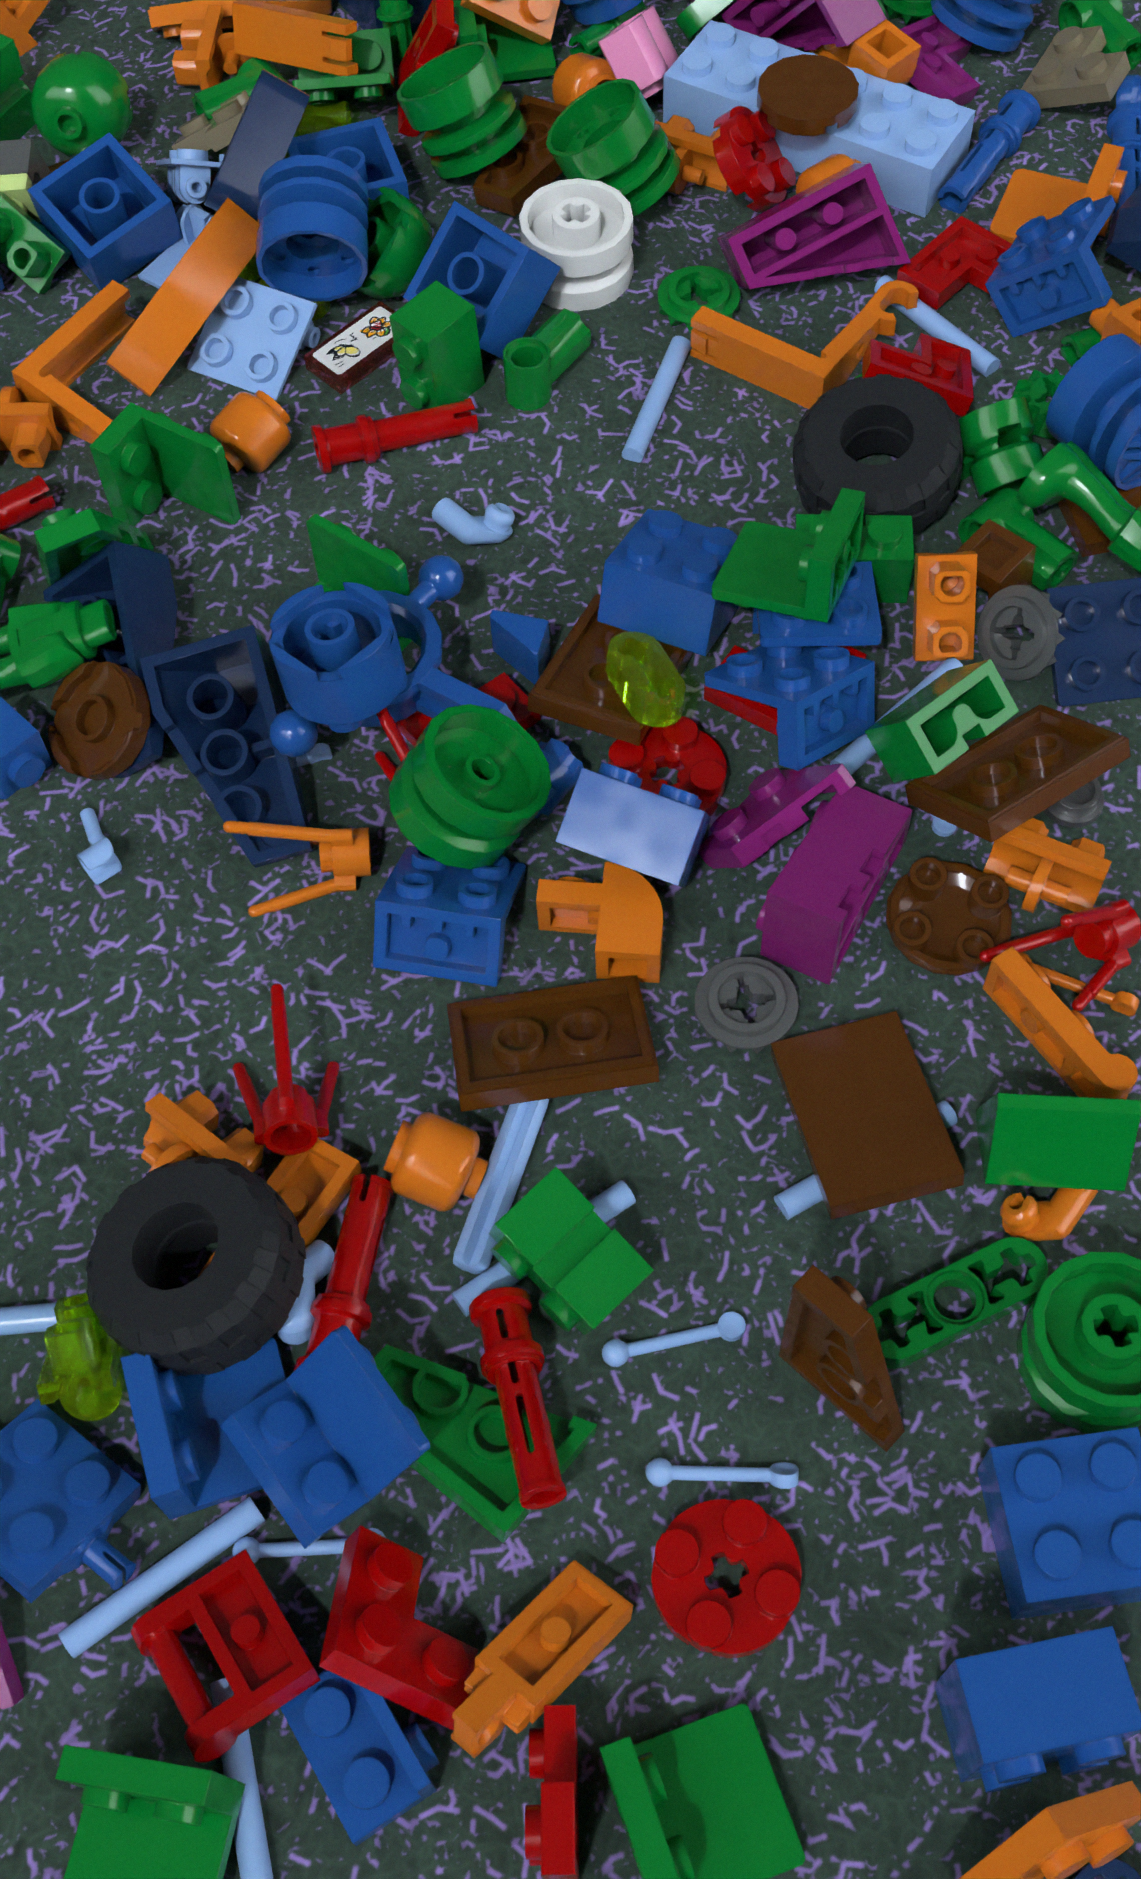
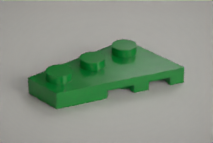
(73, 537)
(468, 1438)

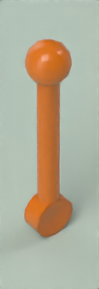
(1120, 1001)

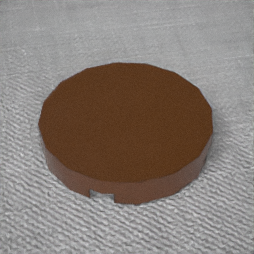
(807, 94)
(99, 720)

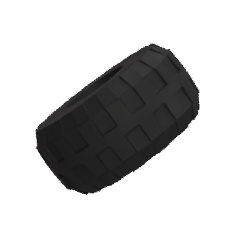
(880, 417)
(233, 1302)

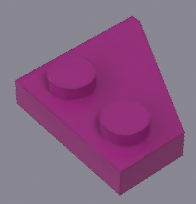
(769, 813)

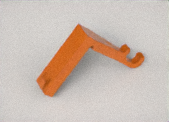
(294, 34)
(68, 354)
(786, 368)

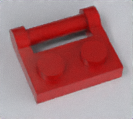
(248, 1642)

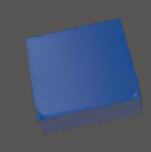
(521, 642)

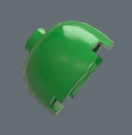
(80, 102)
(396, 244)

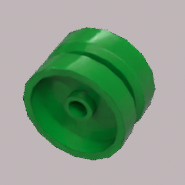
(469, 786)
(1085, 1343)

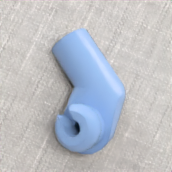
(300, 1321)

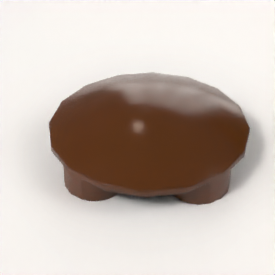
(948, 915)

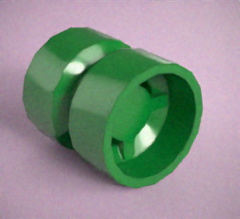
(1006, 466)

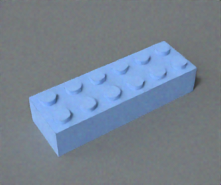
(902, 132)

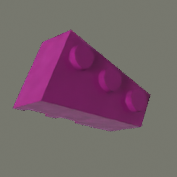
(806, 21)
(817, 233)
(832, 882)

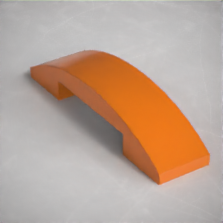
(186, 298)

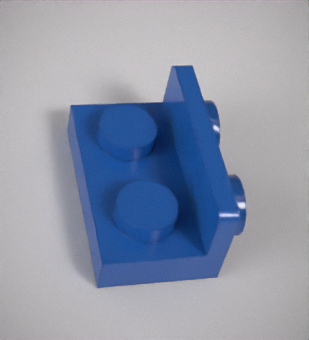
(361, 1753)

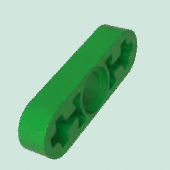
(988, 1262)

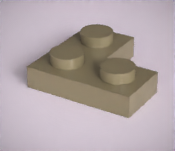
(1076, 70)
(216, 133)

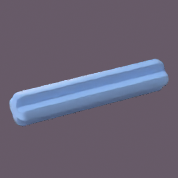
(499, 1184)

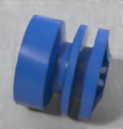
(987, 23)
(312, 228)
(1101, 409)

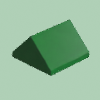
(1057, 1140)

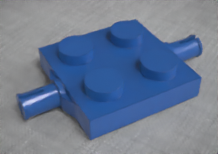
(58, 1504)

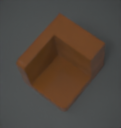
(1001, 557)

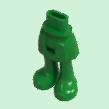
(1072, 475)
(51, 639)

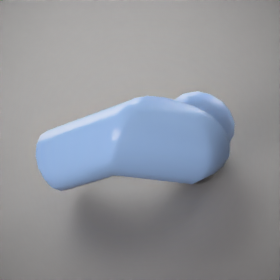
(474, 530)

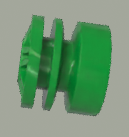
(462, 110)
(615, 140)

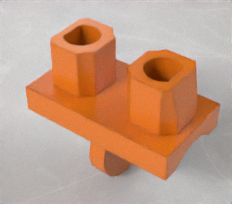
(205, 51)
(696, 155)
(27, 429)
(944, 606)
(1049, 868)
(185, 1130)

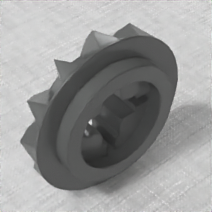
(1011, 656)
(763, 984)

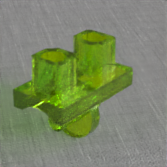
(80, 1362)

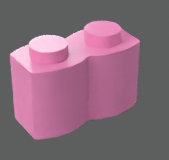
(640, 51)

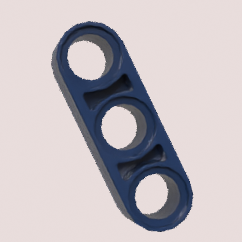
(258, 142)

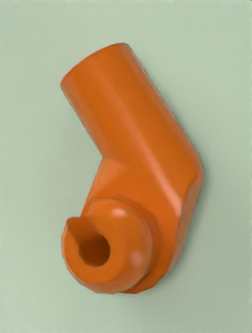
(1045, 1219)

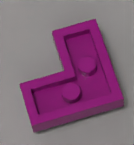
(937, 66)

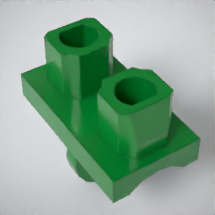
(29, 247)

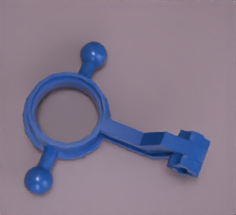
(427, 687)

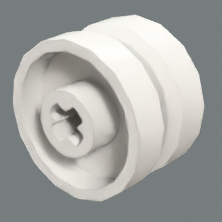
(586, 233)

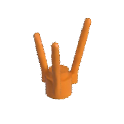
(340, 850)

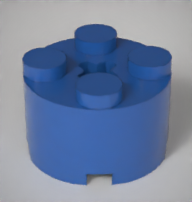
(337, 655)

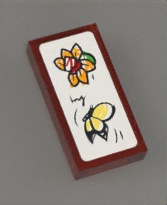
(354, 349)

